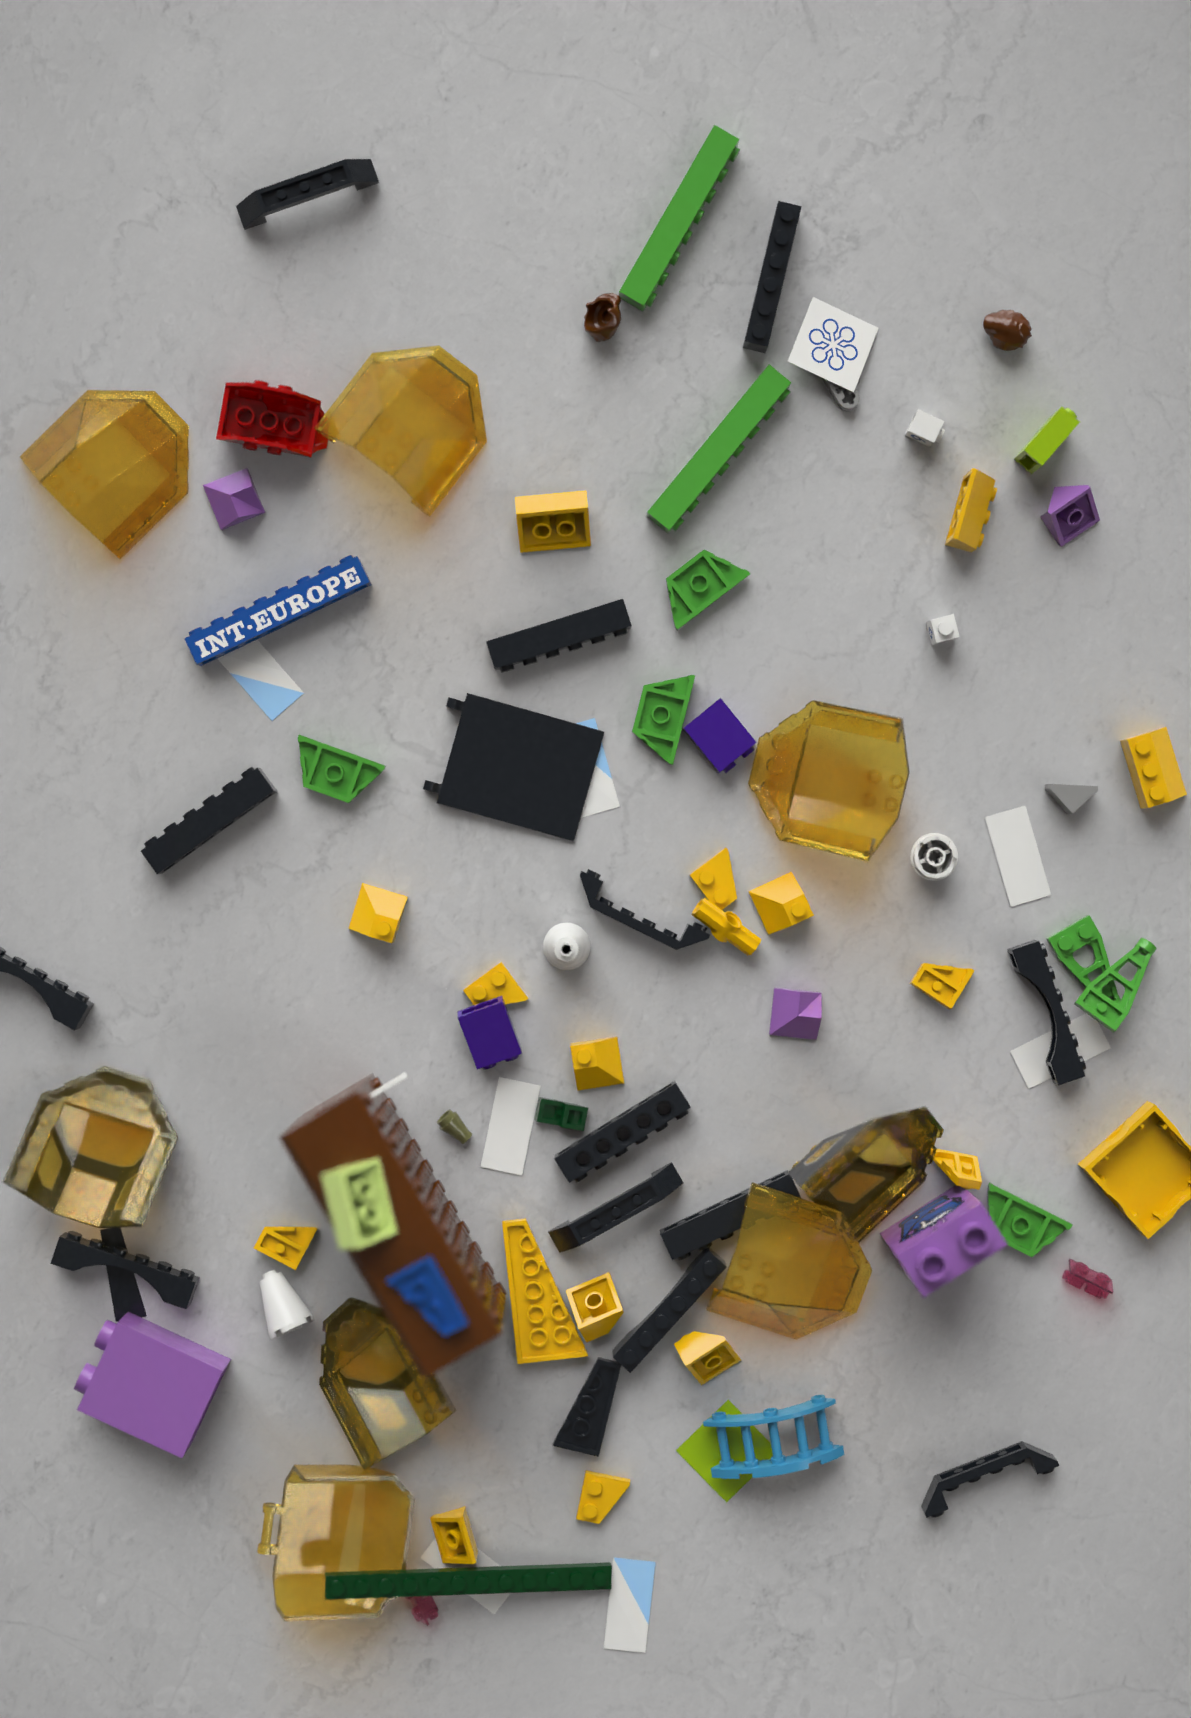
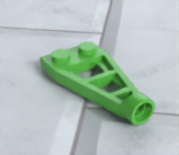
(1075, 937)
(1102, 1007)

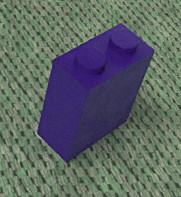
(720, 736)
(489, 1033)

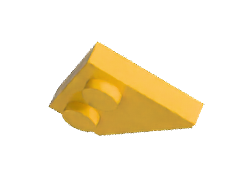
(716, 880)
(941, 982)
(494, 984)
(960, 1168)
(285, 1243)
(599, 1495)

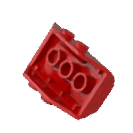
(270, 419)

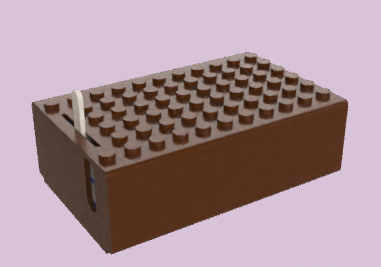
(365, 1126)

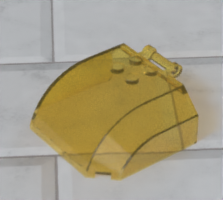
(335, 1523)

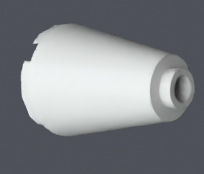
(570, 935)
(282, 1305)

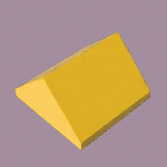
(455, 1537)

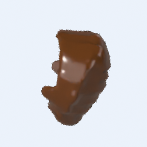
(603, 316)
(1007, 329)

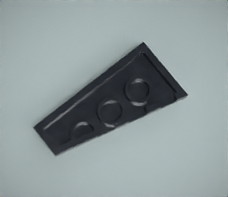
(589, 1414)

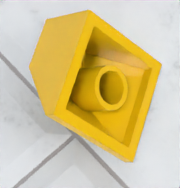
(781, 903)
(378, 913)
(597, 1063)
(595, 1306)
(706, 1355)

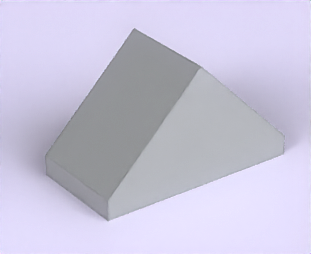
(1070, 796)

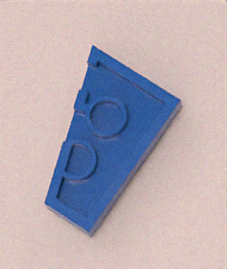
(431, 1294)

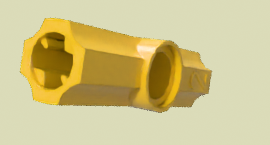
(726, 926)

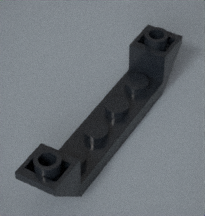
(305, 188)
(690, 936)
(617, 1210)
(934, 1501)

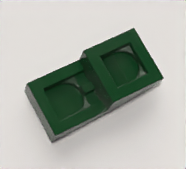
(561, 1114)

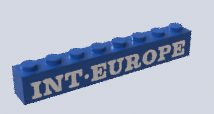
(277, 611)

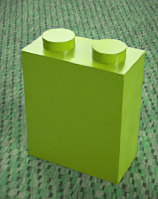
(1047, 439)

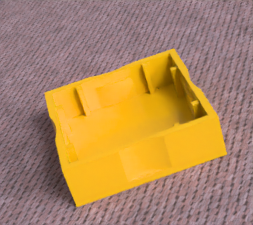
(1143, 1169)

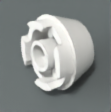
(934, 856)

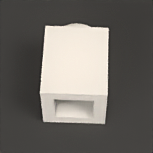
(925, 428)
(942, 629)

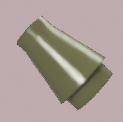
(454, 1126)

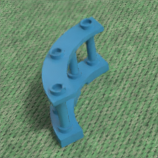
(779, 1463)

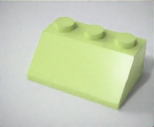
(359, 1204)

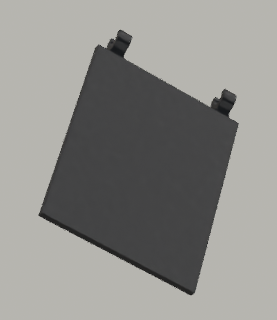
(518, 766)

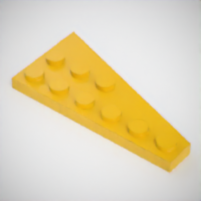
(538, 1311)

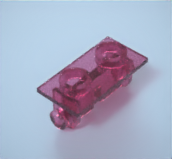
(1097, 1283)
(423, 1608)

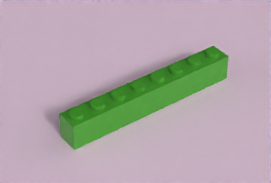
(679, 218)
(718, 449)

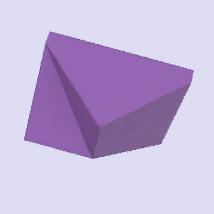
(234, 499)
(1070, 512)
(796, 1013)

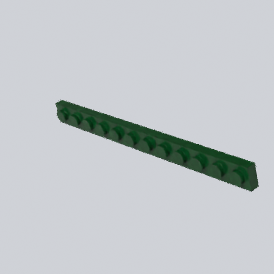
(467, 1580)

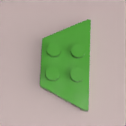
(700, 584)
(663, 714)
(335, 770)
(1023, 1223)

